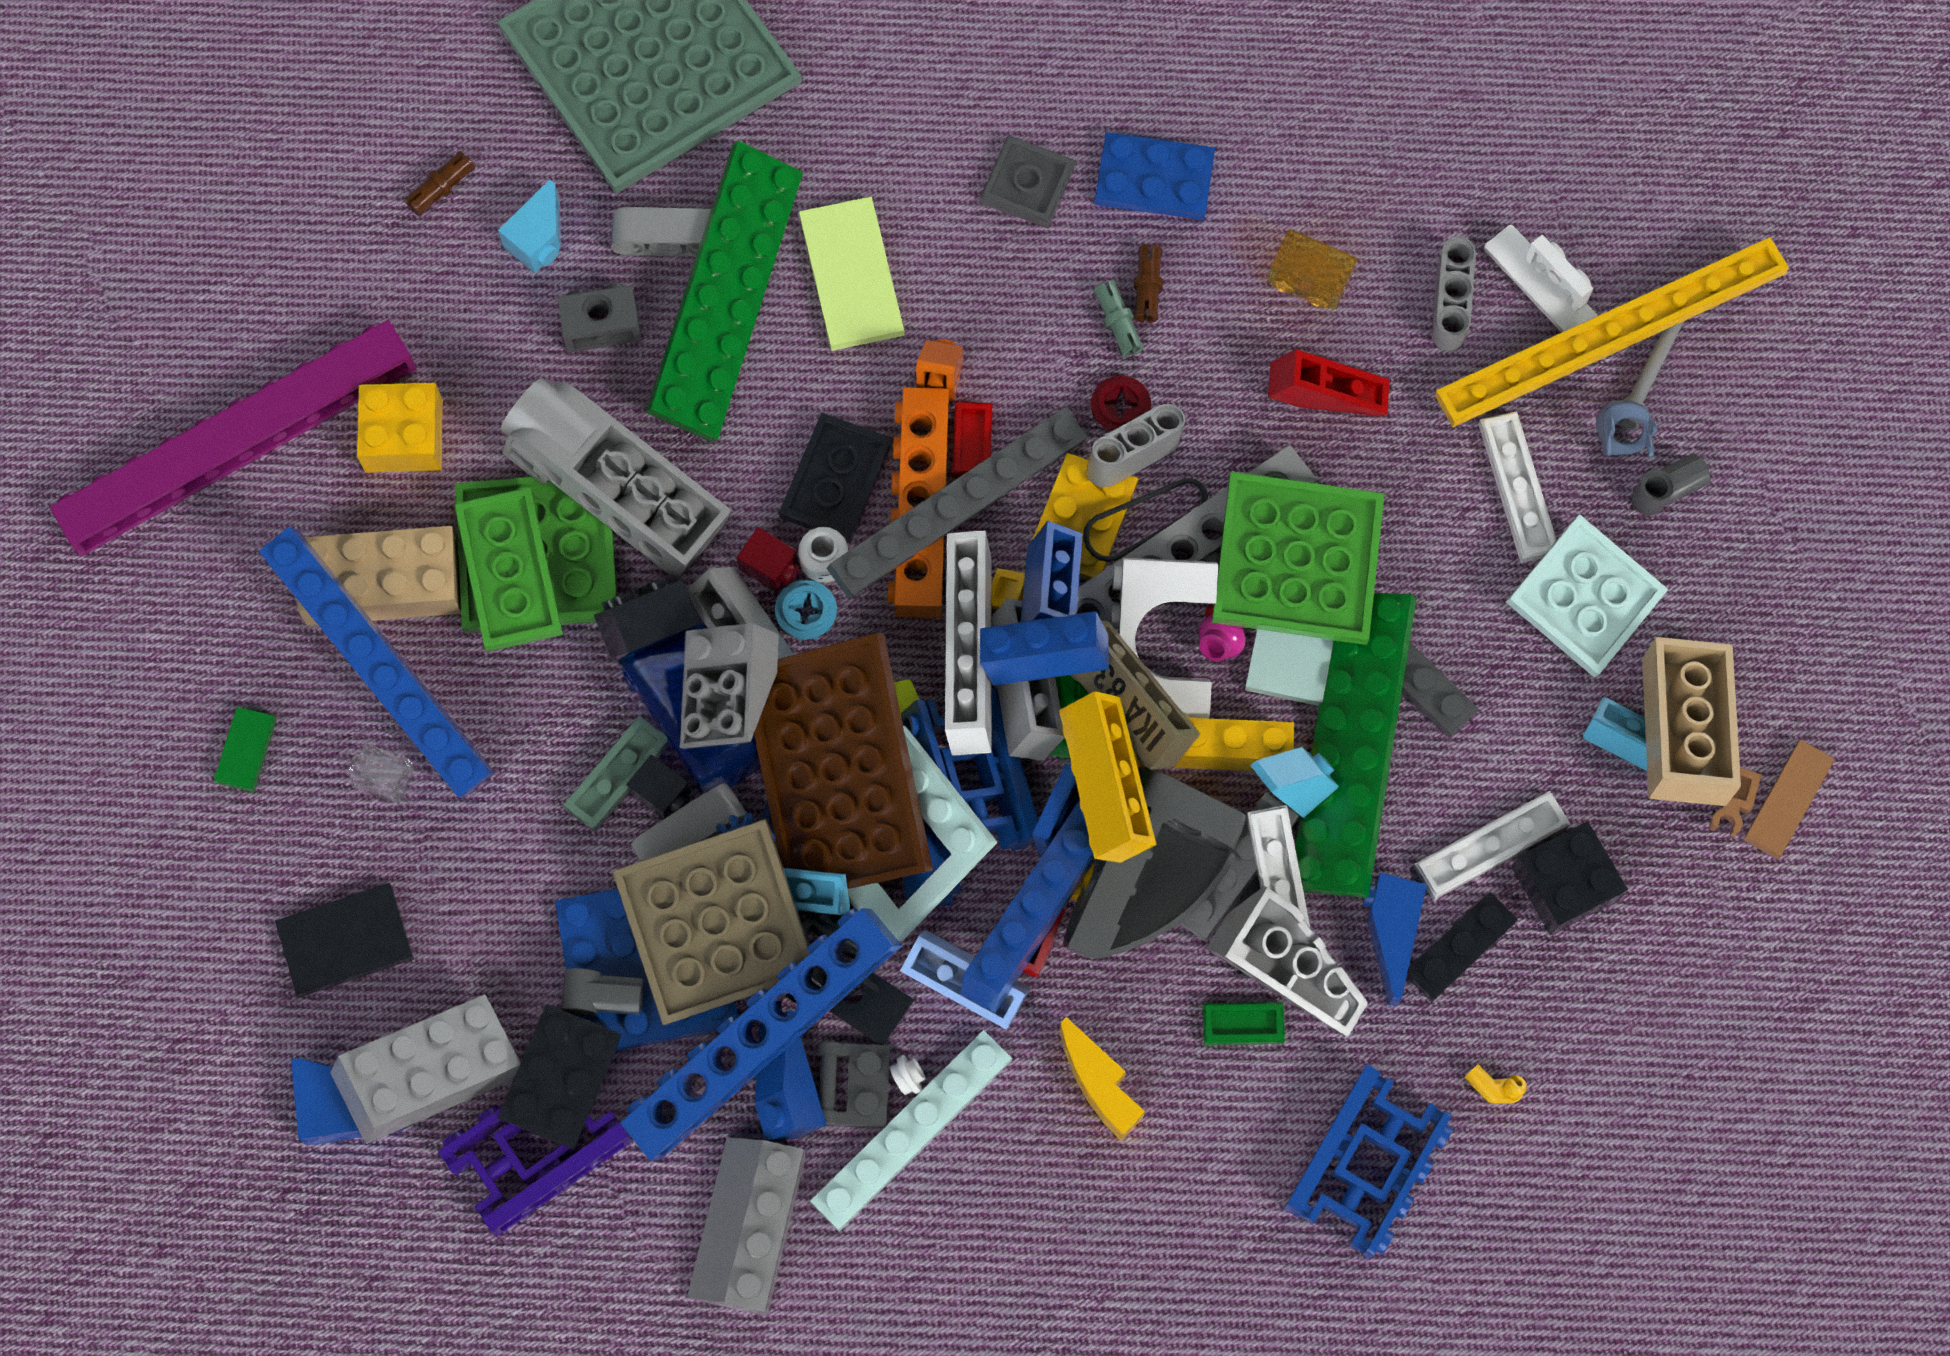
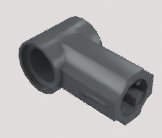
(1671, 484)
(590, 992)

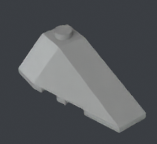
(1280, 951)

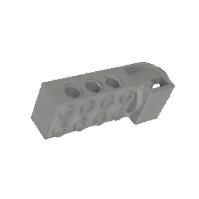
(612, 474)

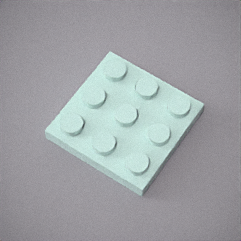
(1587, 595)

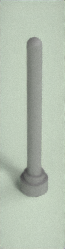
(1650, 372)

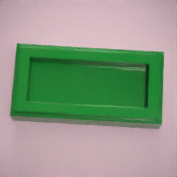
(245, 749)
(1243, 1023)

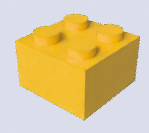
(400, 427)

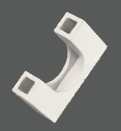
(1154, 582)

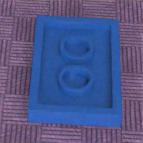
(1154, 176)

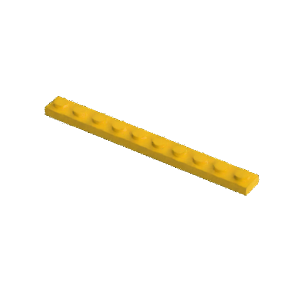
(1611, 332)

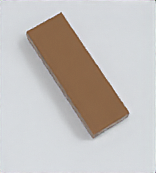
(1788, 799)

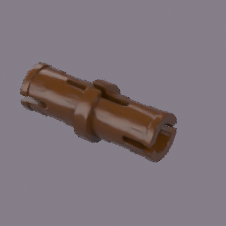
(439, 183)
(1148, 283)

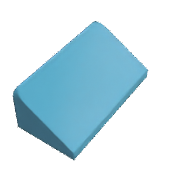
(1618, 732)
(818, 891)

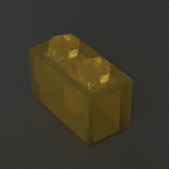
(1312, 270)

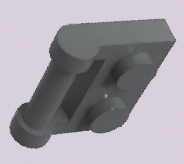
(866, 1084)

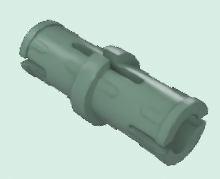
(1118, 319)

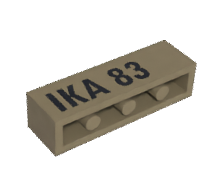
(1154, 721)

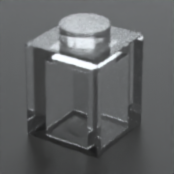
(380, 773)

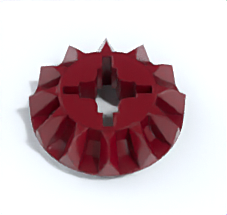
(1107, 393)

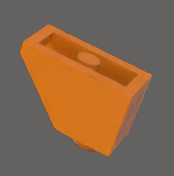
(940, 366)

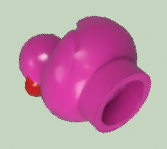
(1219, 640)

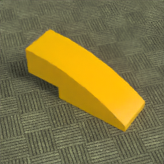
(1099, 1081)

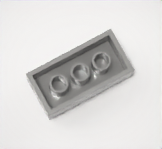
(425, 1068)

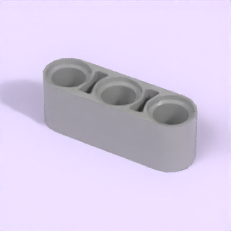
(658, 231)
(1458, 278)
(1135, 445)
(690, 823)

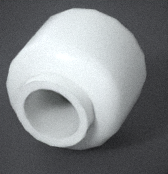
(818, 550)

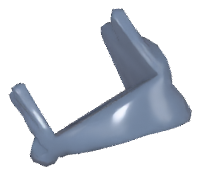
(1616, 411)

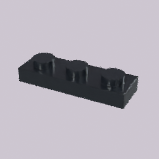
(1461, 947)

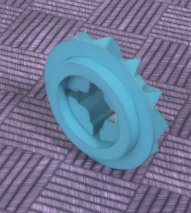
(795, 597)

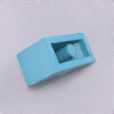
(535, 229)
(1297, 778)

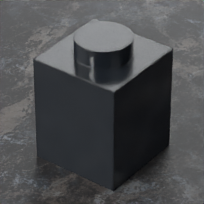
(659, 788)

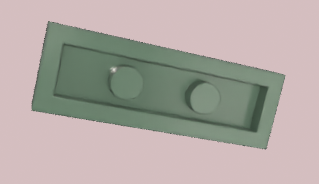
(607, 781)

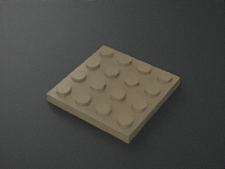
(712, 920)

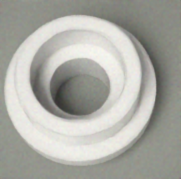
(907, 1075)

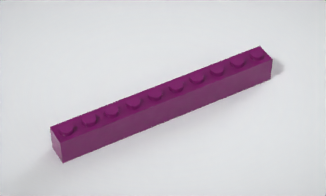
(231, 438)

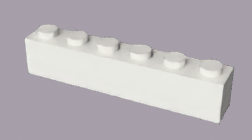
(966, 612)

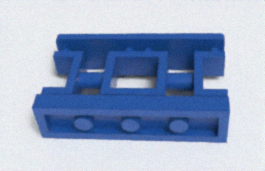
(999, 774)
(1343, 1146)

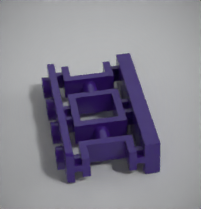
(554, 1174)

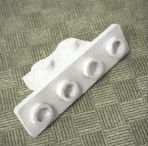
(1544, 276)

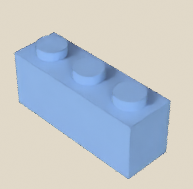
(942, 969)

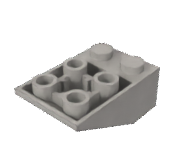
(726, 683)

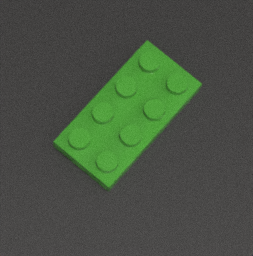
(508, 569)

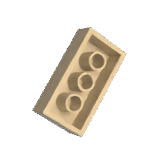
(395, 571)
(1691, 721)

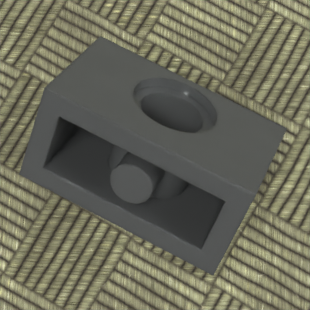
(617, 328)

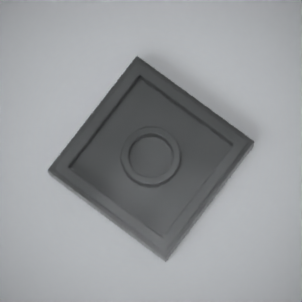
(1028, 181)

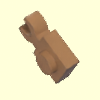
(1741, 802)

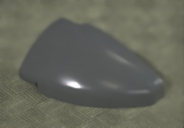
(1164, 884)

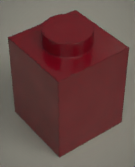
(768, 560)

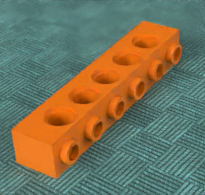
(930, 409)

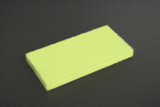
(851, 273)

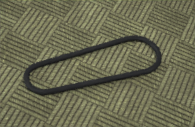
(1131, 503)

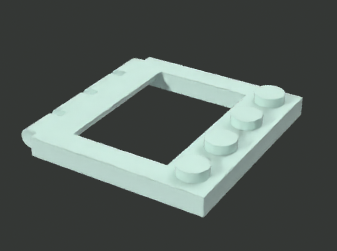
(955, 827)

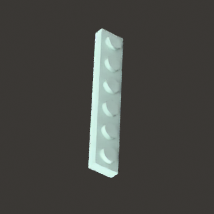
(911, 1131)

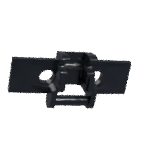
(881, 1004)

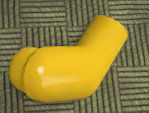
(1496, 1090)

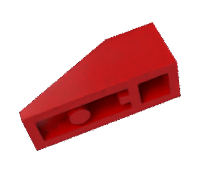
(1326, 385)

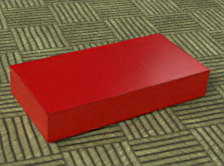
(971, 436)

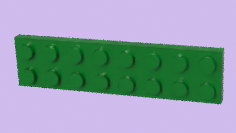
(724, 292)
(1357, 739)

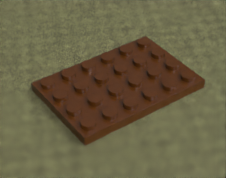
(841, 766)

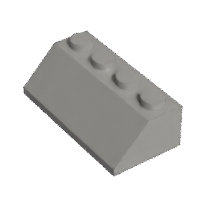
(747, 1225)

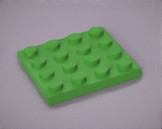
(575, 544)
(1298, 558)

